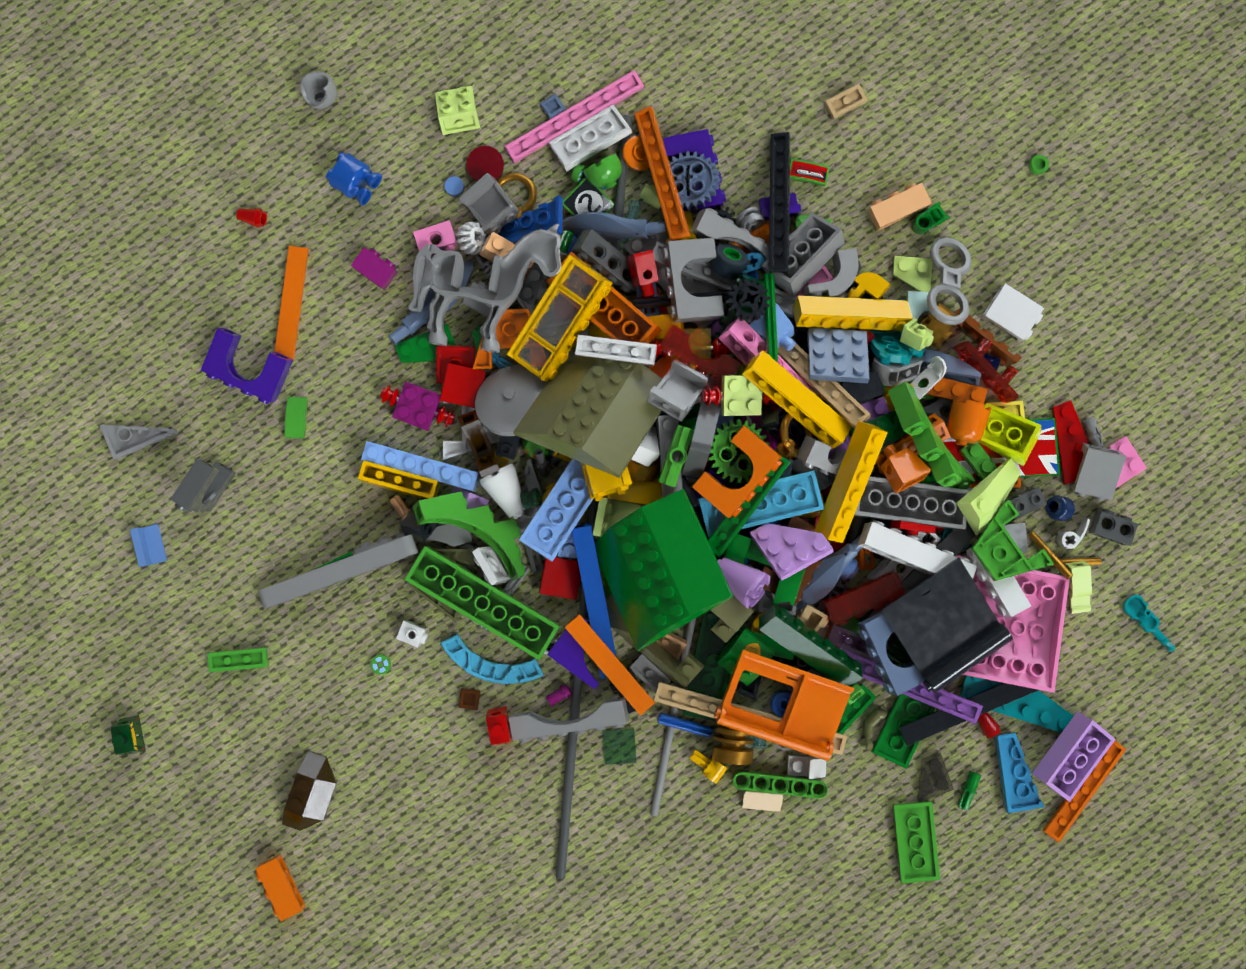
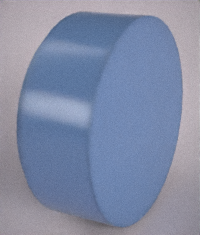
(454, 186)

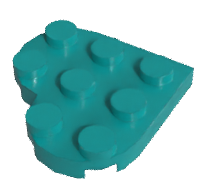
(889, 348)

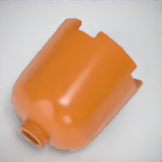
(967, 421)

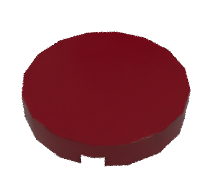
(485, 160)

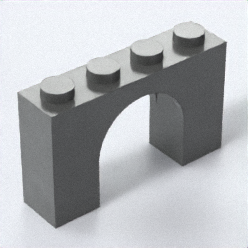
(202, 486)

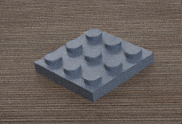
(838, 355)

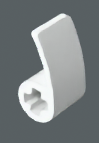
(1074, 538)

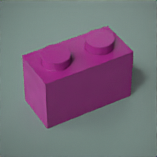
(375, 268)

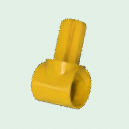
(711, 769)

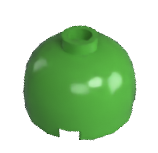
(604, 172)

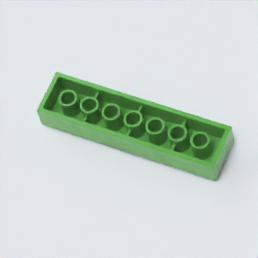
(482, 602)

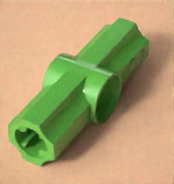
(680, 443)

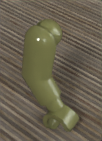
(869, 723)

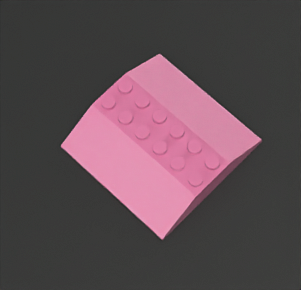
(1036, 632)

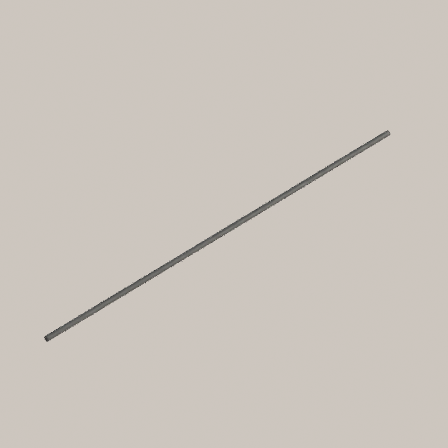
(577, 682)

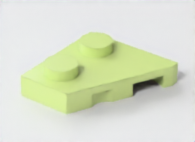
(913, 271)

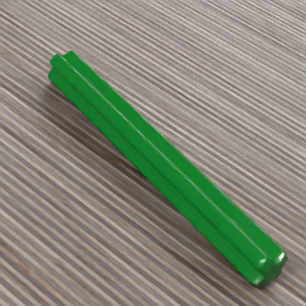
(770, 317)

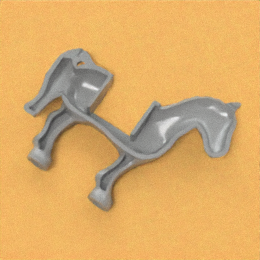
(445, 276)

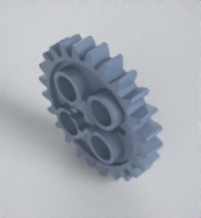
(706, 179)

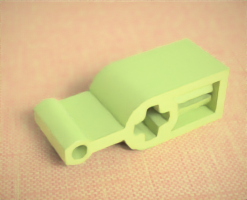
(1079, 586)

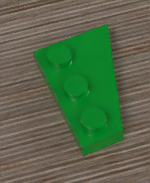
(419, 350)

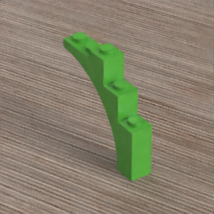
(927, 441)
(500, 536)

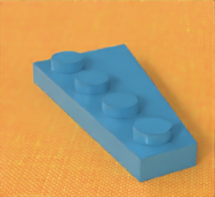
(1016, 783)

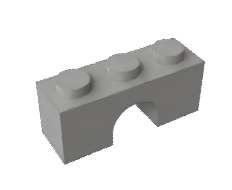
(816, 454)

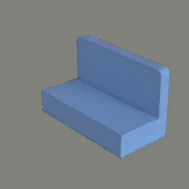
(148, 545)

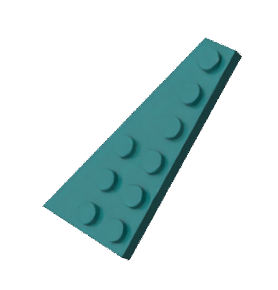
(1032, 708)

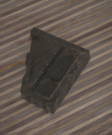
(933, 778)

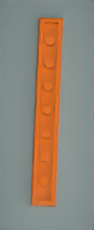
(662, 174)

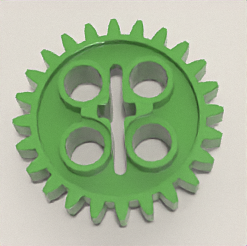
(723, 441)

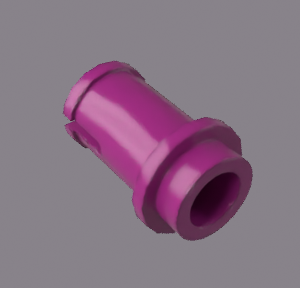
(558, 695)

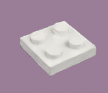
(491, 565)

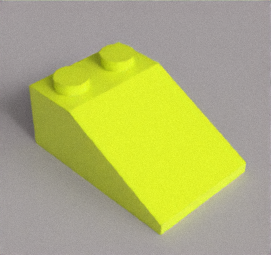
(1010, 434)

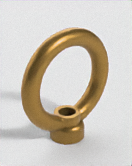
(530, 185)
(786, 446)

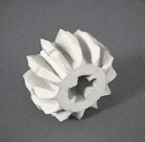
(471, 238)

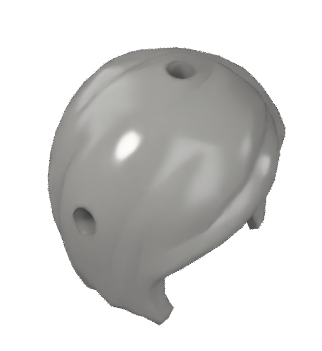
(318, 89)

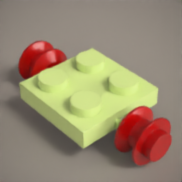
(737, 397)

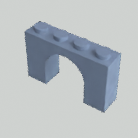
(896, 679)

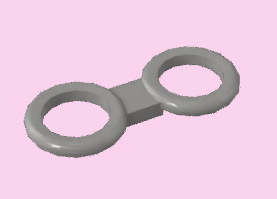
(949, 281)

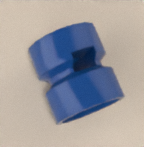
(779, 701)

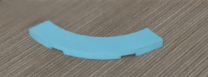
(490, 670)

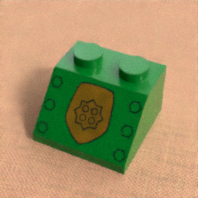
(743, 641)

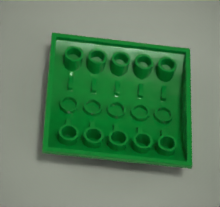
(661, 568)

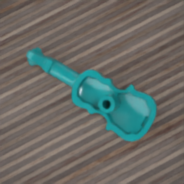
(1137, 609)

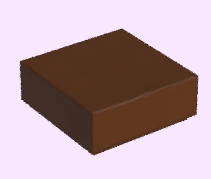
(469, 699)

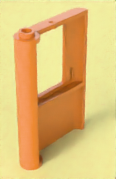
(810, 714)

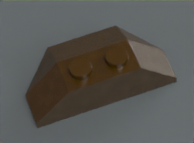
(310, 793)

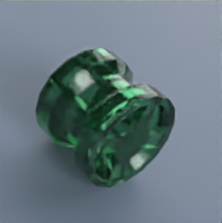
(531, 498)

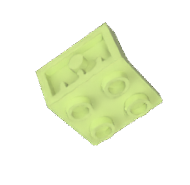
(457, 110)
(611, 512)

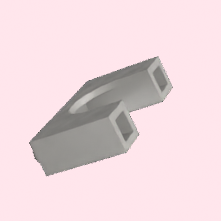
(684, 305)

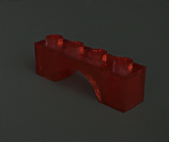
(677, 342)

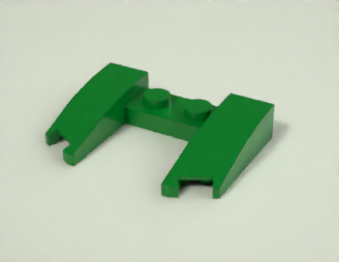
(744, 548)

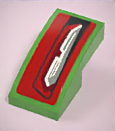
(808, 172)

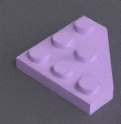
(790, 548)

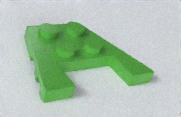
(999, 551)

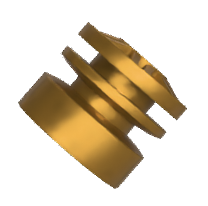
(732, 747)

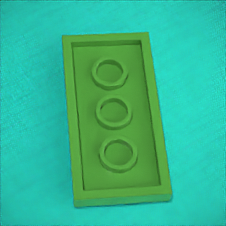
(916, 841)

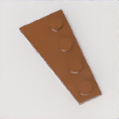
(998, 349)

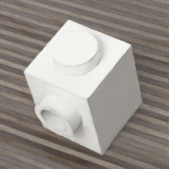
(412, 633)

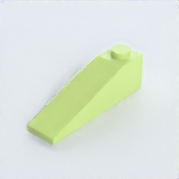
(988, 496)

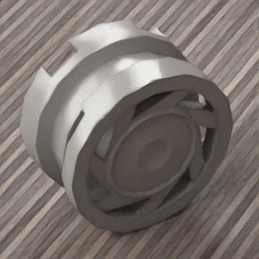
(750, 219)

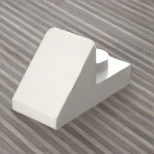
(806, 766)

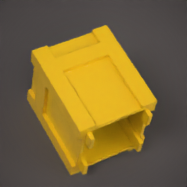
(601, 483)

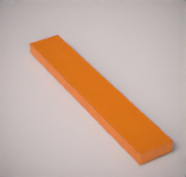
(291, 301)
(609, 664)
(1069, 811)

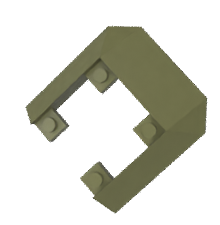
(731, 615)

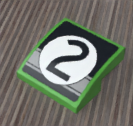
(587, 199)

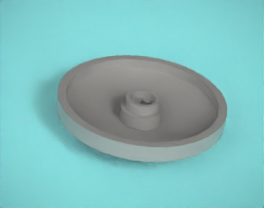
(507, 398)

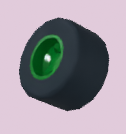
(729, 261)

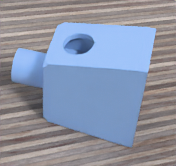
(784, 329)

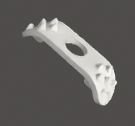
(933, 373)

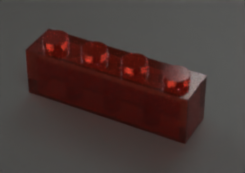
(863, 598)

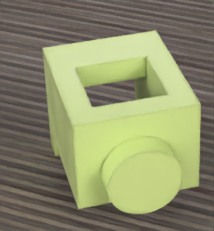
(916, 335)

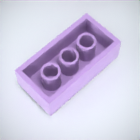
(1073, 756)

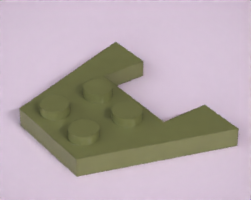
(461, 555)

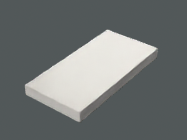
(590, 137)

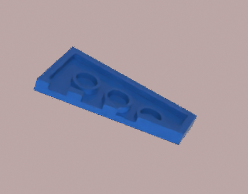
(540, 218)

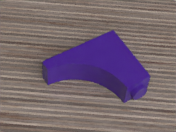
(570, 655)

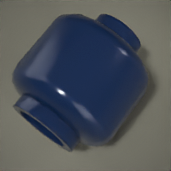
(1060, 508)

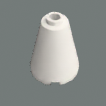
(505, 490)

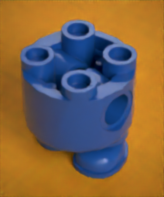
(352, 177)

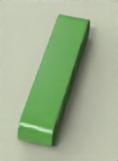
(786, 789)

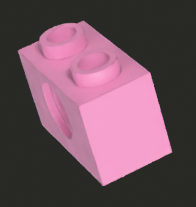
(443, 230)

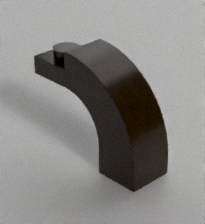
(479, 443)

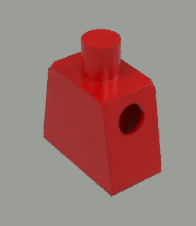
(643, 263)
(498, 726)

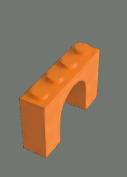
(763, 460)

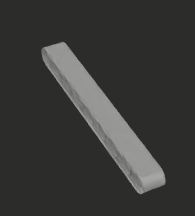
(338, 571)

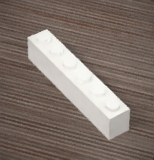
(907, 549)

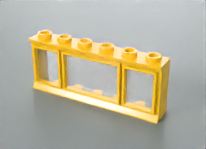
(559, 318)

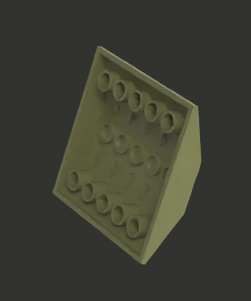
(593, 412)

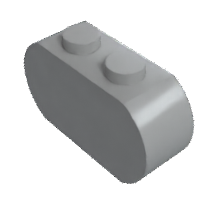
(896, 373)

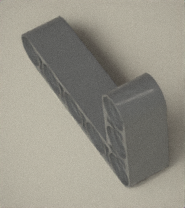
(702, 436)

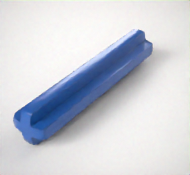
(685, 725)

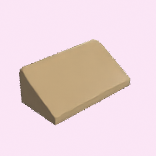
(762, 801)

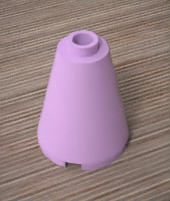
(744, 581)

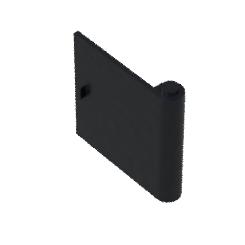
(947, 626)

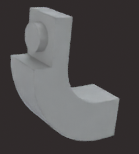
(846, 269)

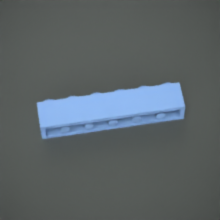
(420, 466)

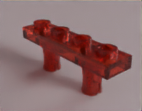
(991, 378)

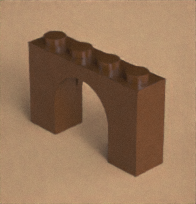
(798, 523)

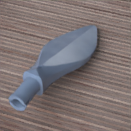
(611, 226)
(417, 319)
(828, 573)

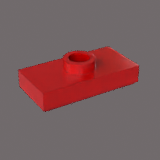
(913, 528)

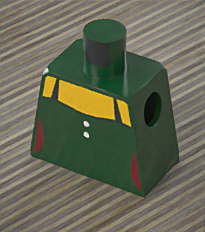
(127, 736)

